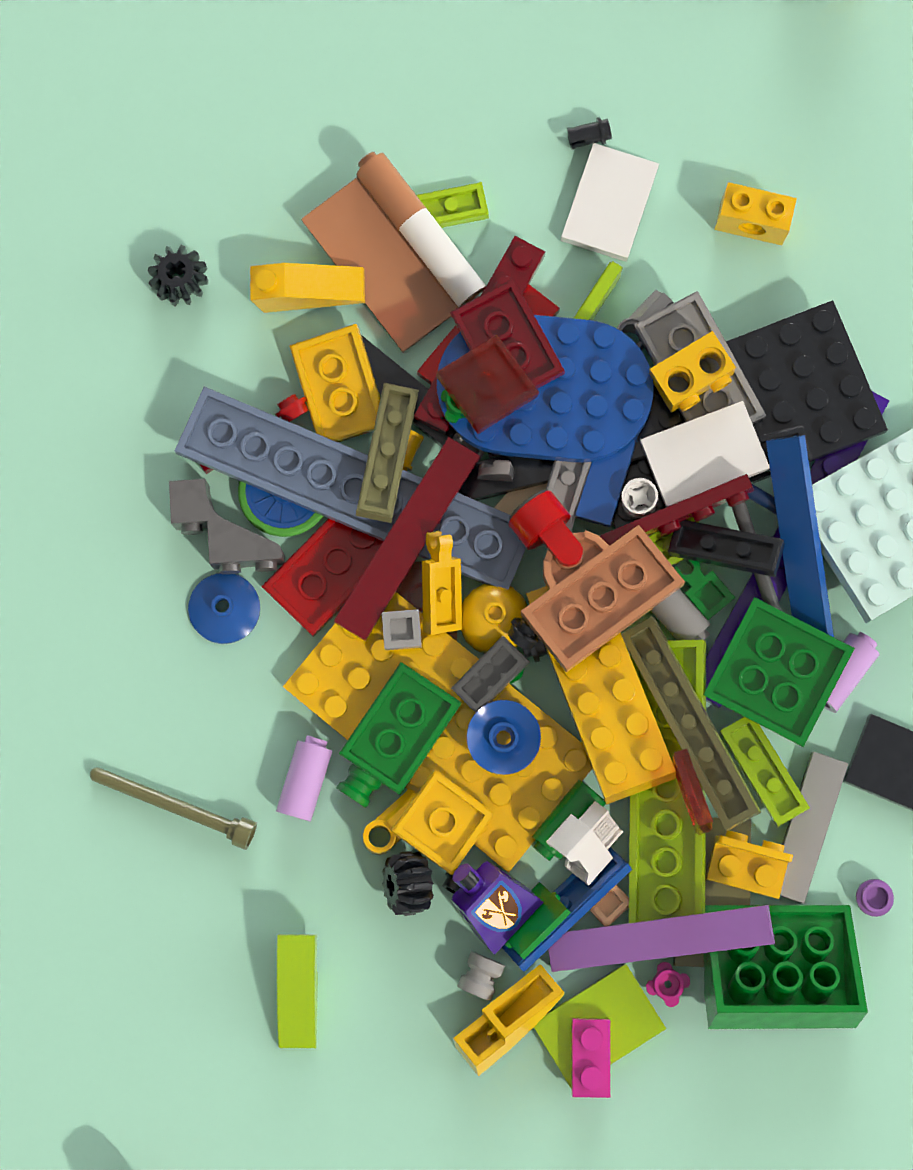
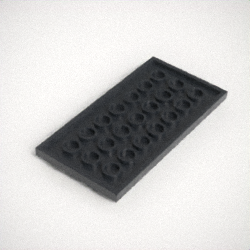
(801, 376)

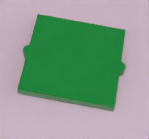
(540, 923)

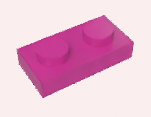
(591, 1058)

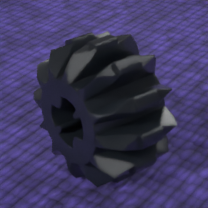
(177, 287)
(407, 883)

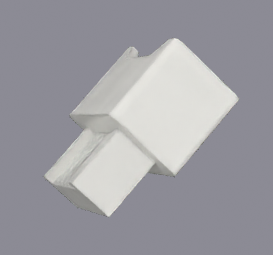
(586, 842)

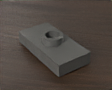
(490, 674)

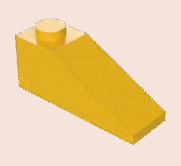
(305, 286)

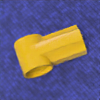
(387, 821)

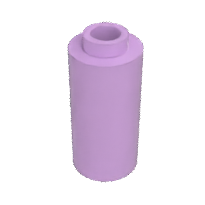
(857, 666)
(304, 778)

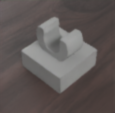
(401, 629)

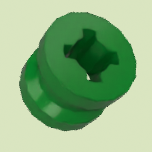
(359, 785)

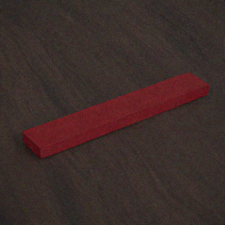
(406, 539)

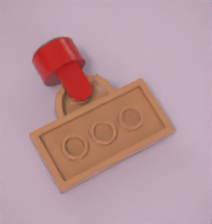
(590, 585)

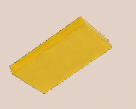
(338, 383)

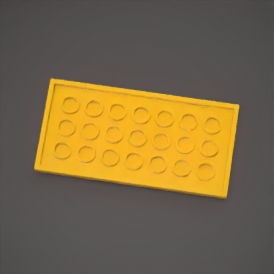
(348, 674)

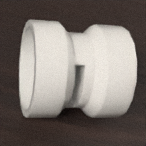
(639, 492)

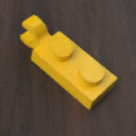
(441, 586)

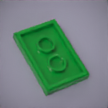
(400, 728)

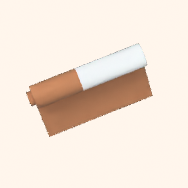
(407, 258)

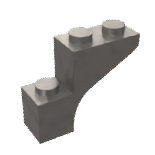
(229, 544)

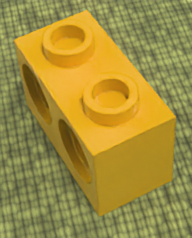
(686, 365)

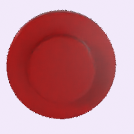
(292, 408)

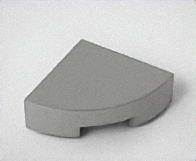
(500, 471)

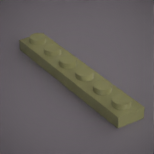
(690, 723)

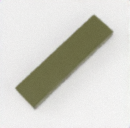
(387, 453)

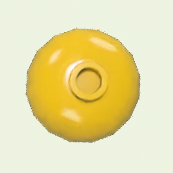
(489, 614)

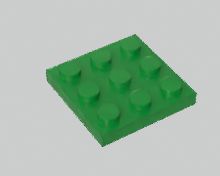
(778, 672)

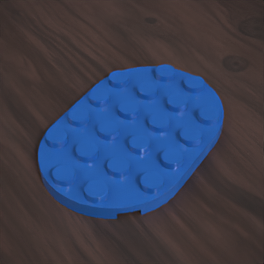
(579, 415)

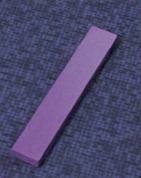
(662, 938)

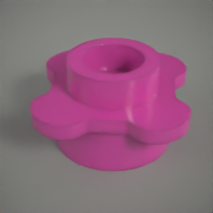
(678, 984)

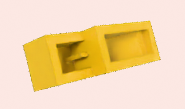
(508, 1019)

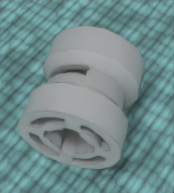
(481, 975)

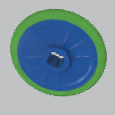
(273, 513)

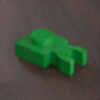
(706, 591)

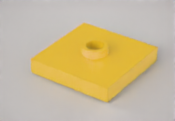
(443, 822)

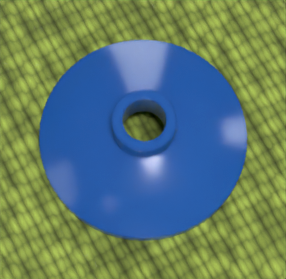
(228, 625)
(507, 717)

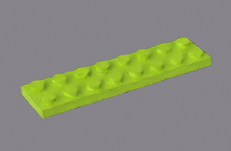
(663, 845)

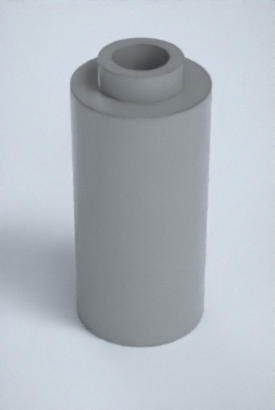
(681, 617)

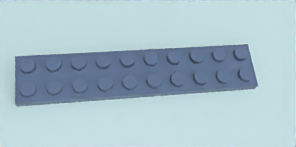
(329, 481)

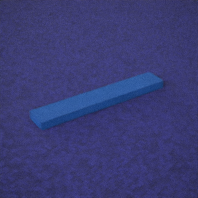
(800, 531)

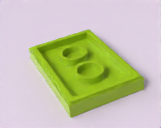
(612, 998)

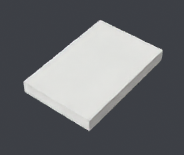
(609, 202)
(704, 453)

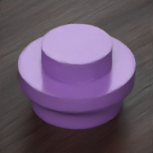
(874, 897)

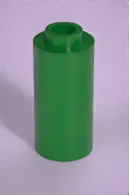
(574, 802)

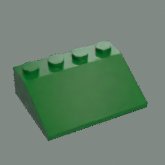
(798, 982)

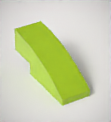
(297, 990)

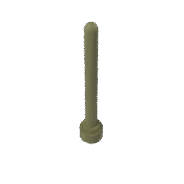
(239, 831)

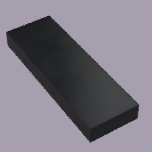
(727, 548)

